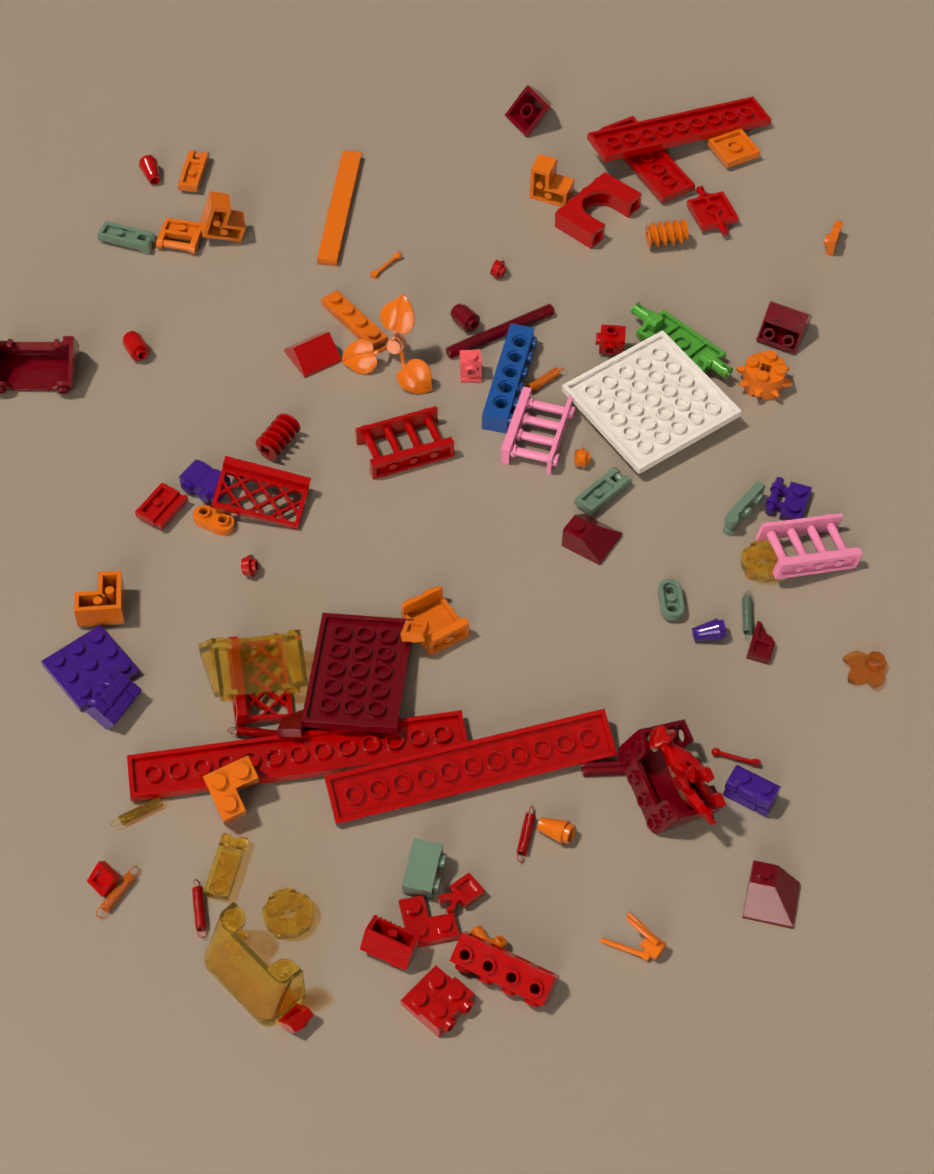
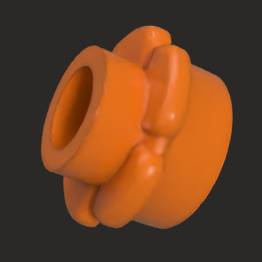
(581, 457)

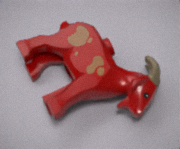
(687, 774)

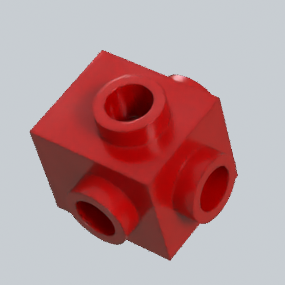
(611, 339)

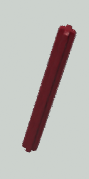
(499, 330)

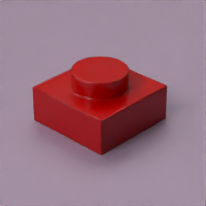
(103, 878)
(296, 1018)

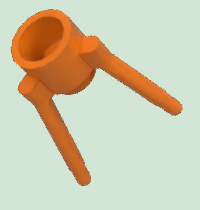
(651, 945)

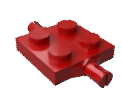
(712, 211)

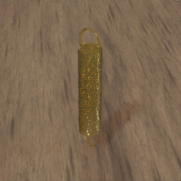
(140, 811)

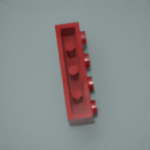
(504, 969)

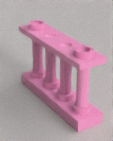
(521, 417)
(806, 563)

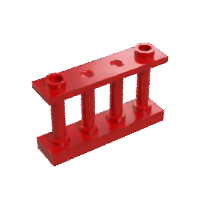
(409, 458)

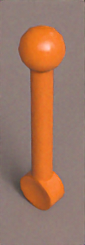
(374, 274)

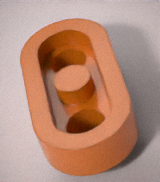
(211, 518)

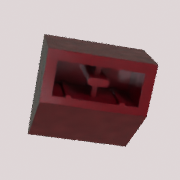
(783, 327)

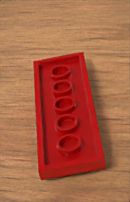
(658, 171)

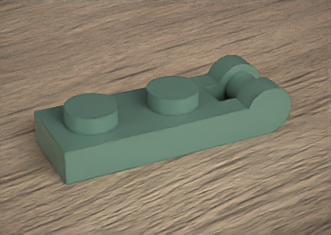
(127, 236)
(602, 491)
(743, 508)

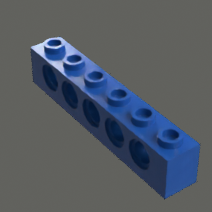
(508, 378)

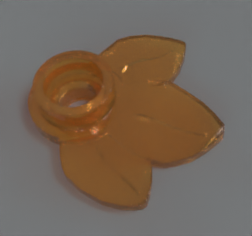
(863, 670)

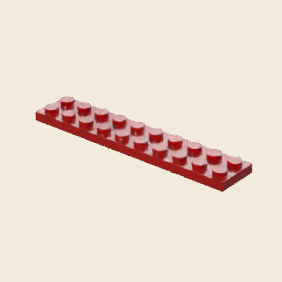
(677, 129)

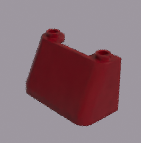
(38, 365)

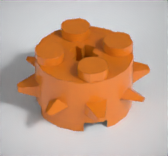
(764, 375)

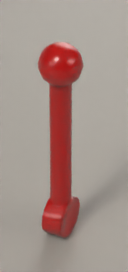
(754, 762)

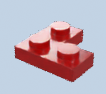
(431, 929)

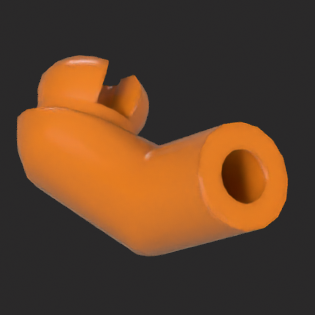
(498, 940)

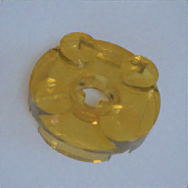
(750, 561)
(288, 927)

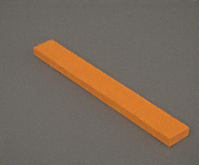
(339, 208)

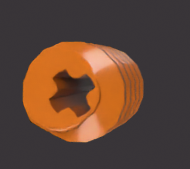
(666, 232)

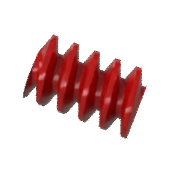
(277, 436)

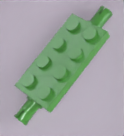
(700, 350)

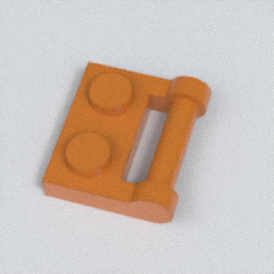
(180, 230)

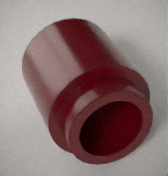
(465, 317)

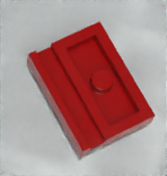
(161, 506)

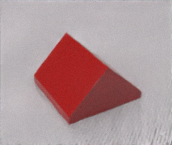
(314, 354)

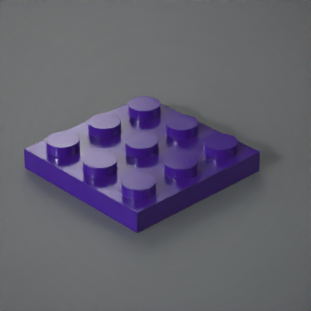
(86, 664)

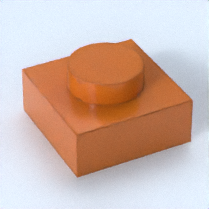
(415, 631)

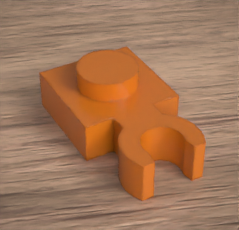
(832, 239)

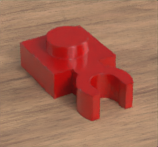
(463, 892)

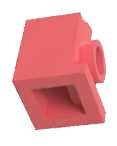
(470, 366)

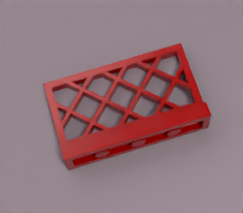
(270, 478)
(242, 707)

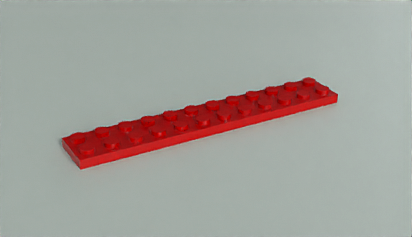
(469, 766)

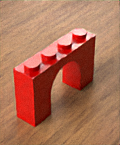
(601, 192)

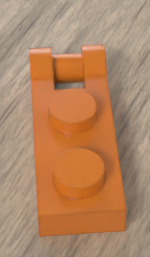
(193, 171)

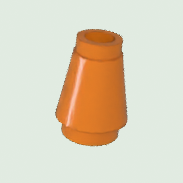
(558, 830)

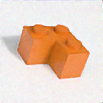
(547, 184)
(220, 221)
(104, 605)
(226, 784)

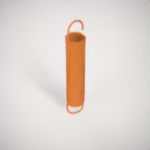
(544, 379)
(117, 892)

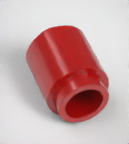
(135, 346)

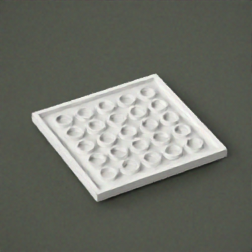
(651, 401)

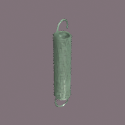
(747, 613)

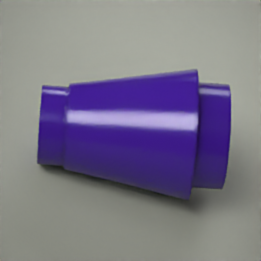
(710, 631)

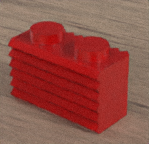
(389, 942)

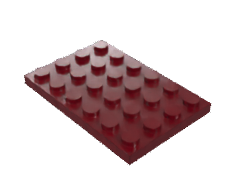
(357, 674)

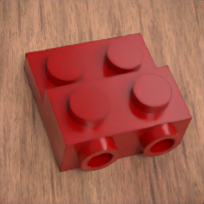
(438, 1001)

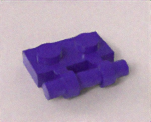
(795, 499)

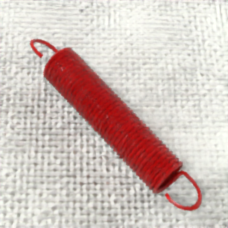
(253, 732)
(526, 834)
(199, 908)

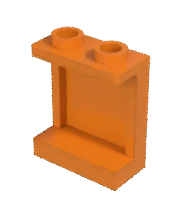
(444, 623)

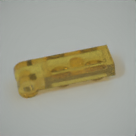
(225, 867)

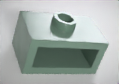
(423, 869)

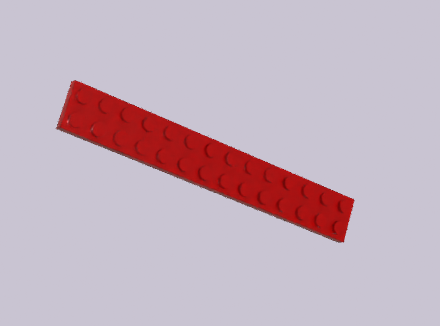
(289, 758)

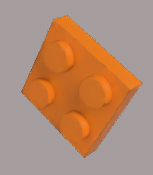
(734, 148)

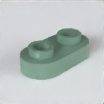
(672, 601)

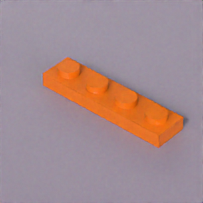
(353, 319)

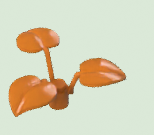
(361, 357)

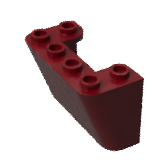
(652, 782)

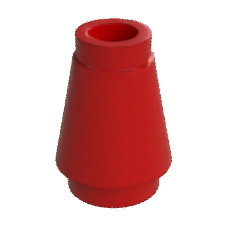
(150, 169)

